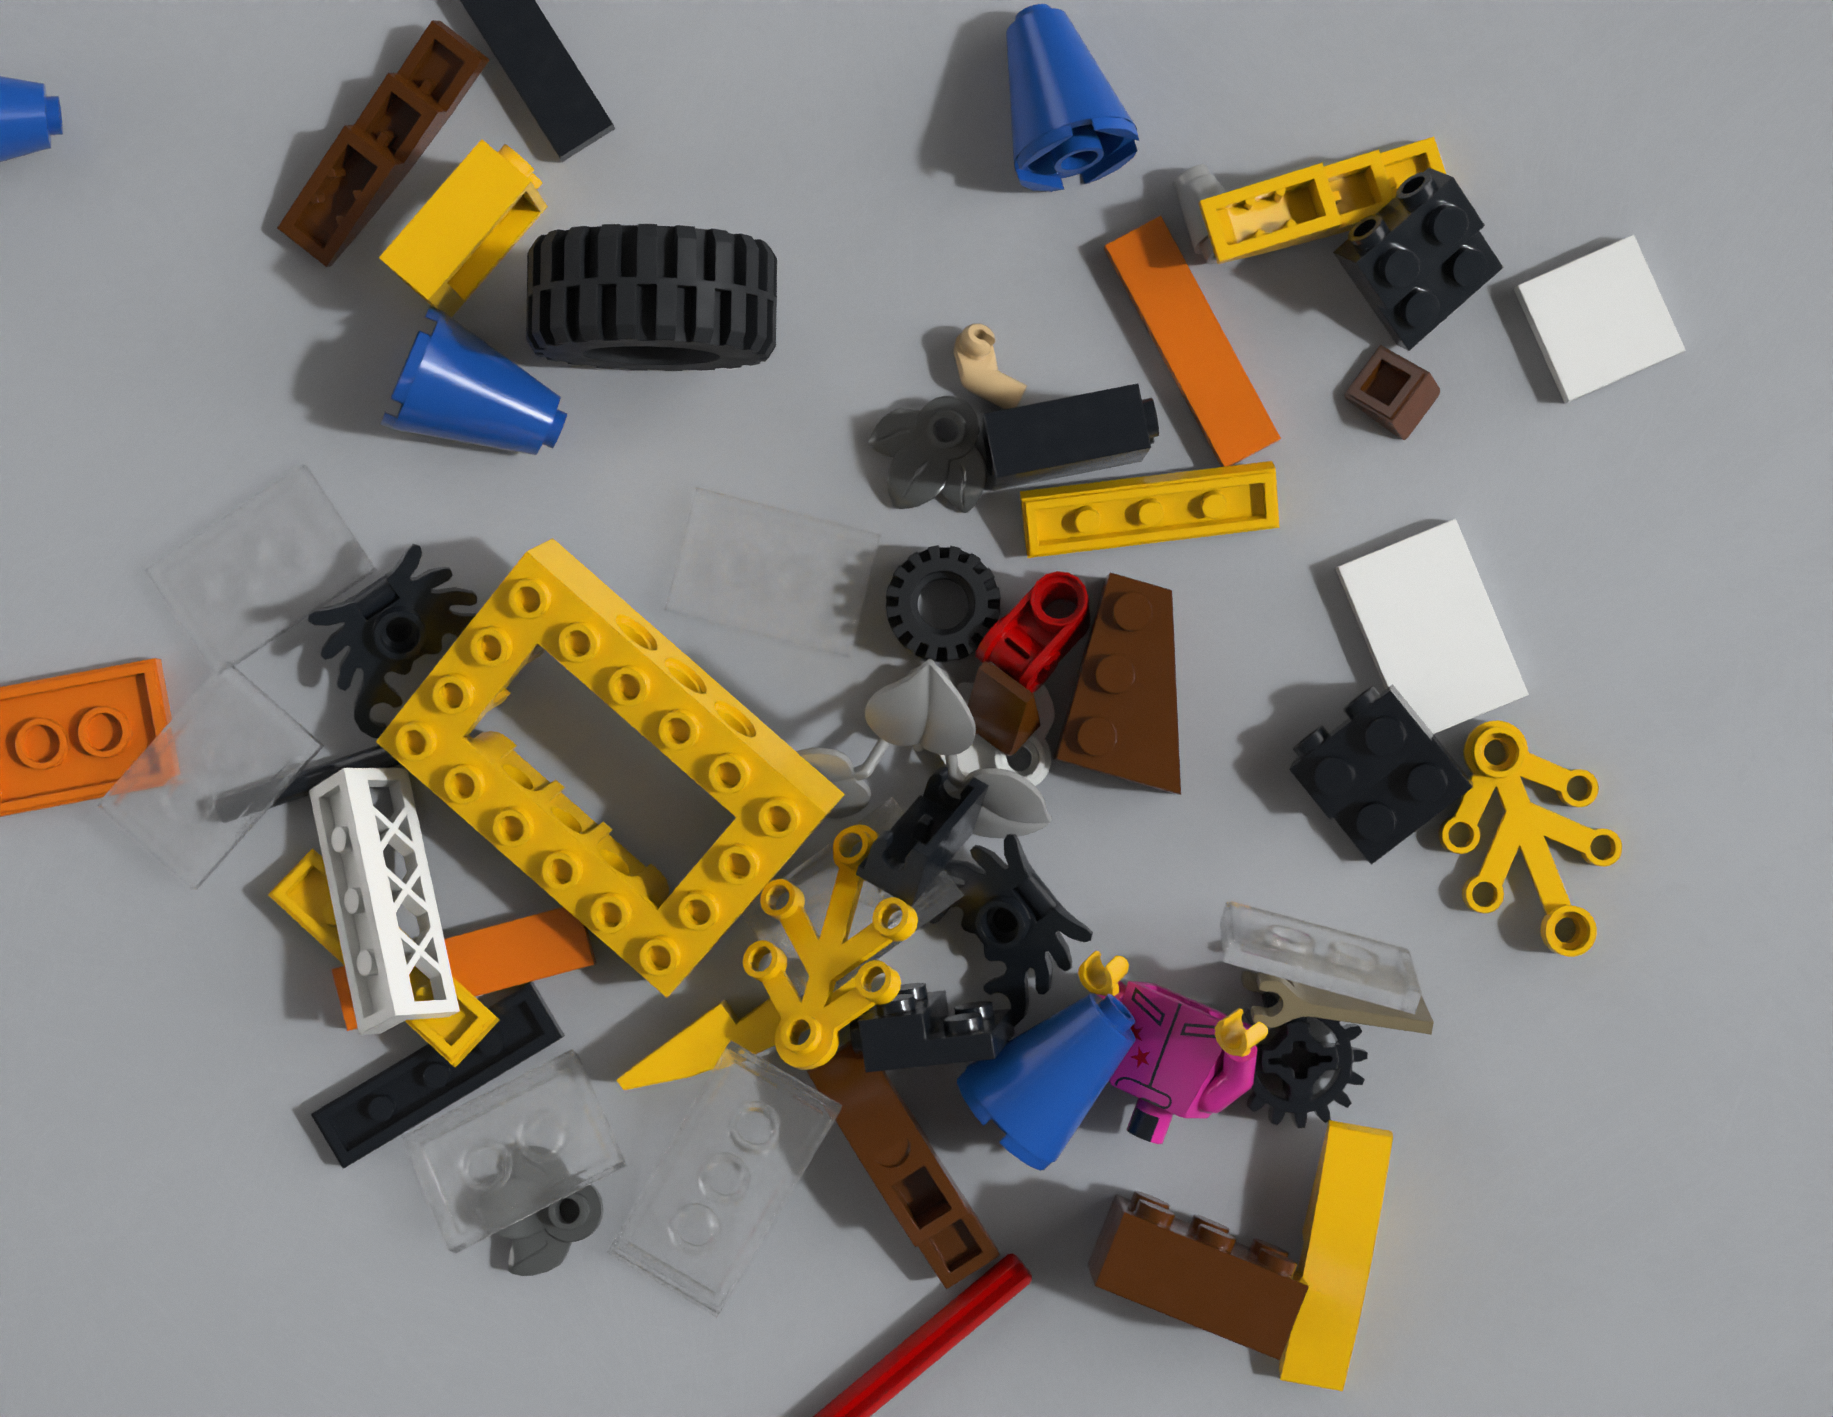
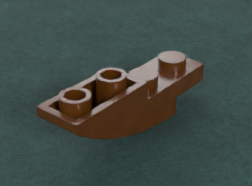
(905, 1167)

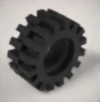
(933, 565)

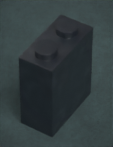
(1068, 436)

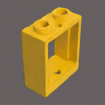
(467, 227)

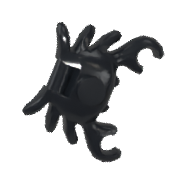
(390, 629)
(1014, 921)

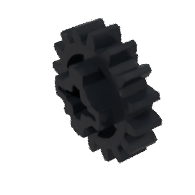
(1299, 1085)

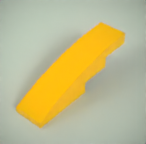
(1311, 201)
(704, 1041)
(1337, 1253)

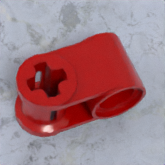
(1031, 643)

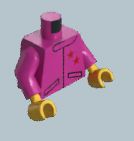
(1184, 1053)

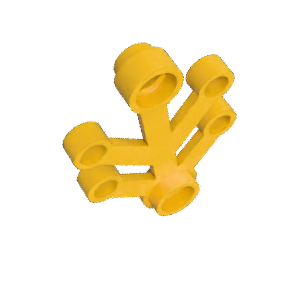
(1525, 828)
(828, 957)

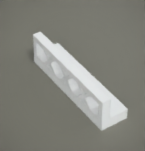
(369, 894)

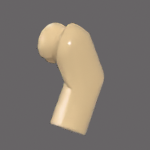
(979, 368)

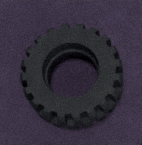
(651, 297)

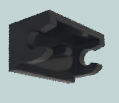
(923, 839)

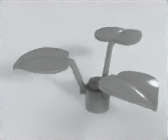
(933, 716)

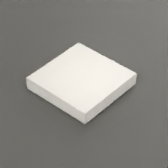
(1599, 319)

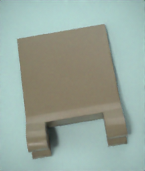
(1308, 1001)

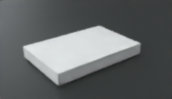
(1433, 627)

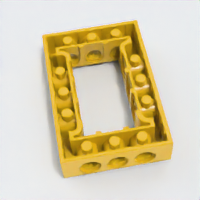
(672, 702)

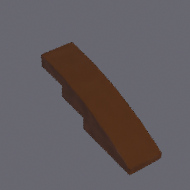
(383, 143)

